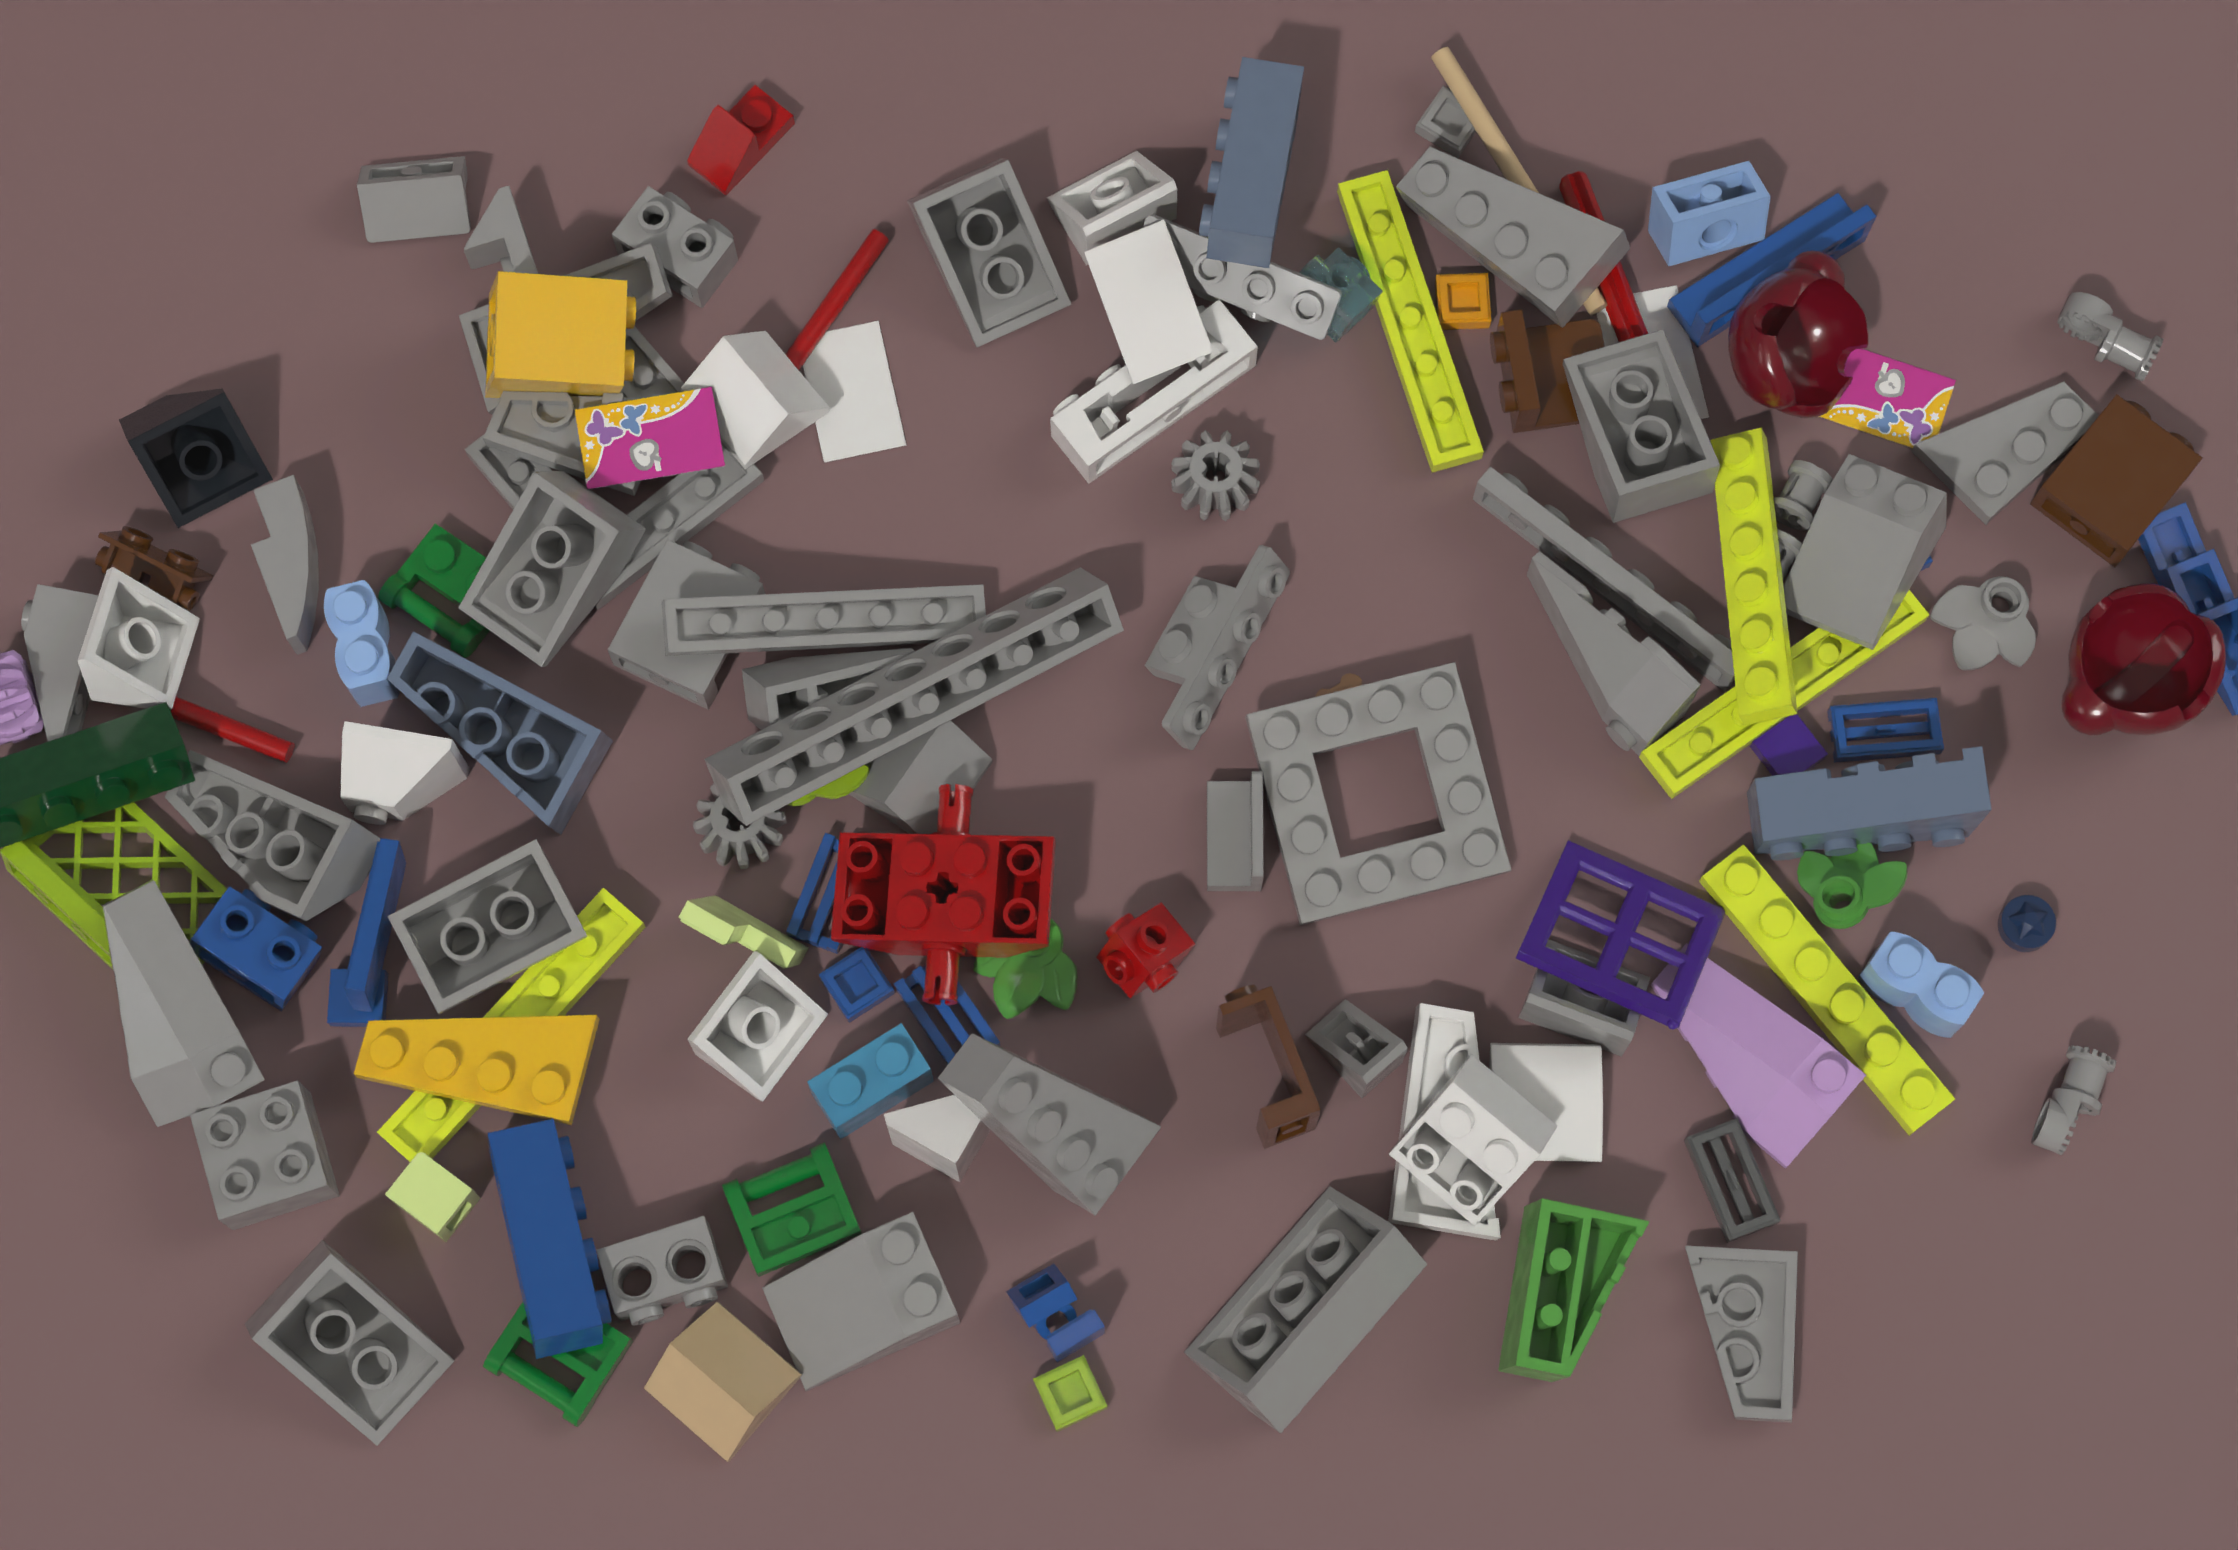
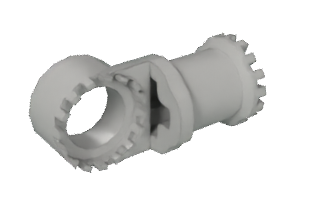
(2093, 321)
(2077, 1095)

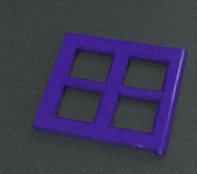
(1621, 935)

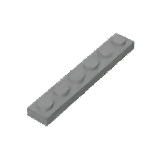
(1592, 565)
(818, 619)

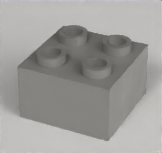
(264, 1155)

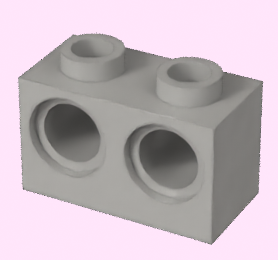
(659, 1255)

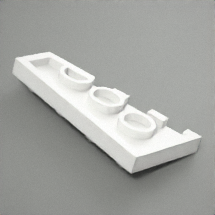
(1439, 1047)

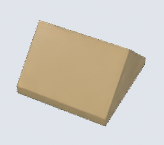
(721, 1380)

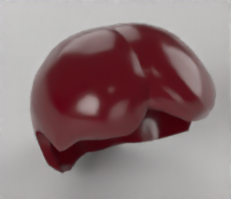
(1796, 336)
(2142, 663)

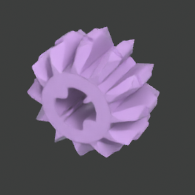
(18, 700)

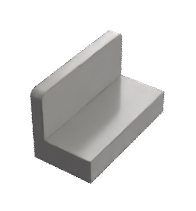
(414, 199)
(1235, 834)

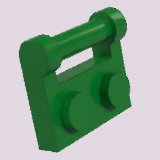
(447, 568)
(799, 1225)
(592, 1363)

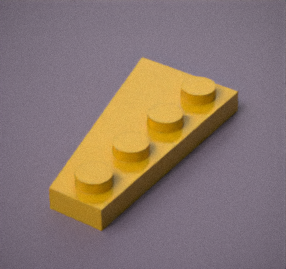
(494, 1062)

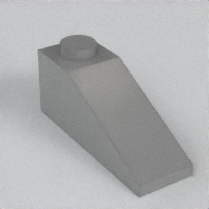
(54, 636)
(796, 682)

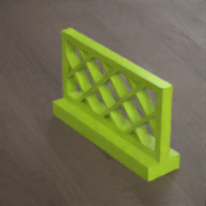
(83, 911)

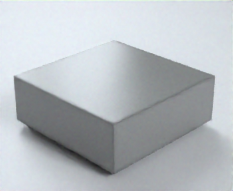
(1446, 124)

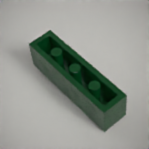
(91, 773)

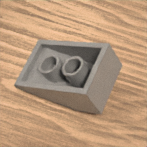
(989, 251)
(1640, 426)
(1864, 550)
(550, 565)
(861, 1302)
(348, 1343)

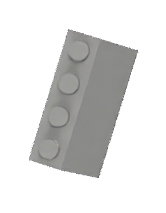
(1306, 1308)

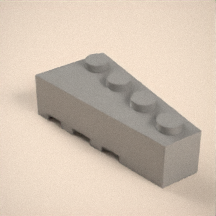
(1522, 237)
(1055, 1126)

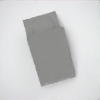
(501, 237)

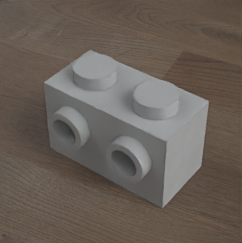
(692, 251)

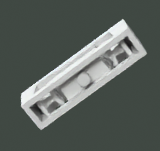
(1088, 424)

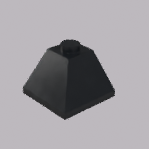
(194, 452)

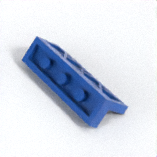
(1710, 303)

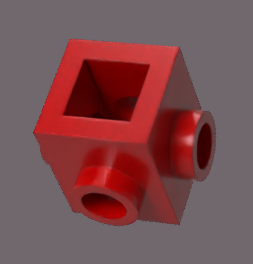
(1145, 950)

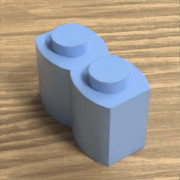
(361, 643)
(1932, 992)

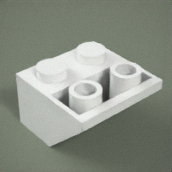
(1473, 1140)

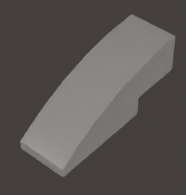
(289, 558)

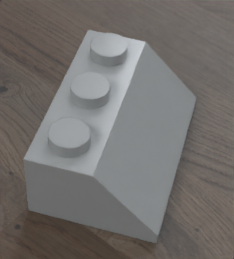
(487, 926)

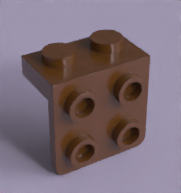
(1533, 369)

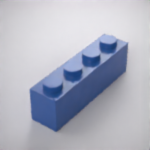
(546, 1238)

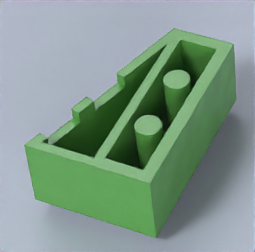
(1560, 1284)

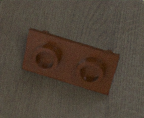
(171, 573)

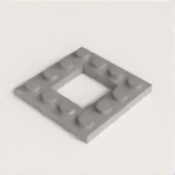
(673, 511)
(1418, 701)

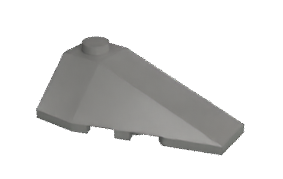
(1631, 683)
(276, 841)

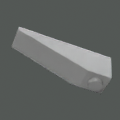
(174, 1024)

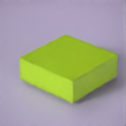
(1070, 1393)

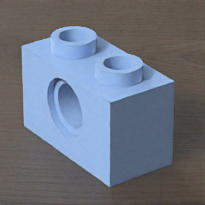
(1708, 213)

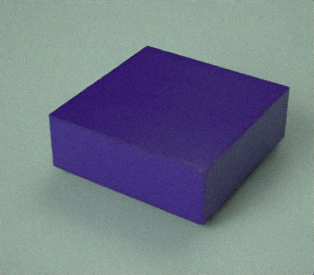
(1788, 747)

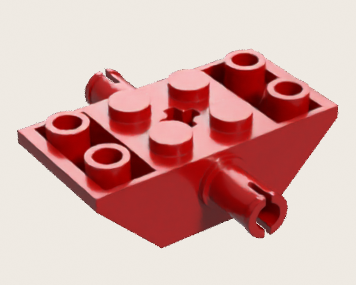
(895, 884)

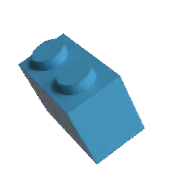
(871, 1081)

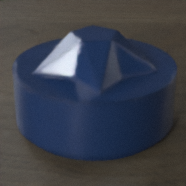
(2026, 923)

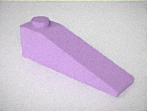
(1763, 1061)

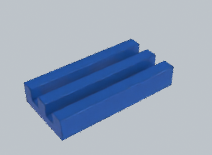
(1841, 735)
(813, 937)
(904, 988)

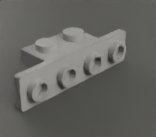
(1259, 291)
(1210, 640)

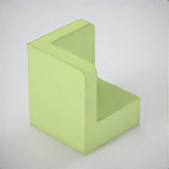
(433, 1196)

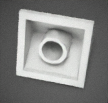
(1114, 202)
(756, 395)
(135, 644)
(756, 1027)
(939, 1134)

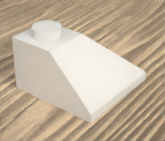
(395, 771)

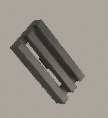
(1710, 1184)

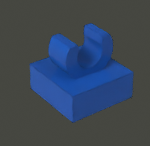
(1043, 1296)

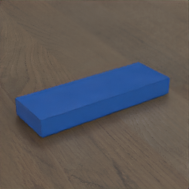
(374, 925)

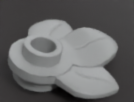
(1983, 630)

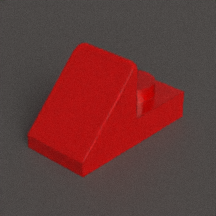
(738, 138)

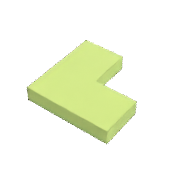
(730, 925)

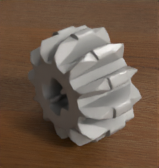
(1215, 494)
(740, 843)

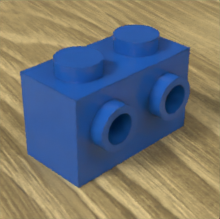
(256, 947)

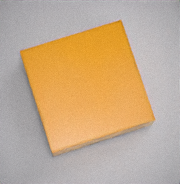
(1463, 301)

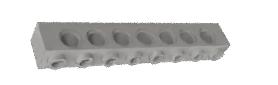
(913, 695)

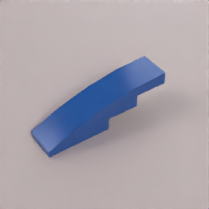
(2196, 575)

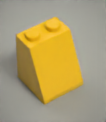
(558, 335)

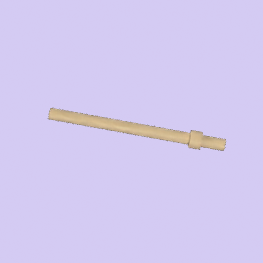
(1492, 137)

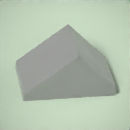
(1357, 1047)

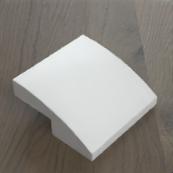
(1564, 1086)

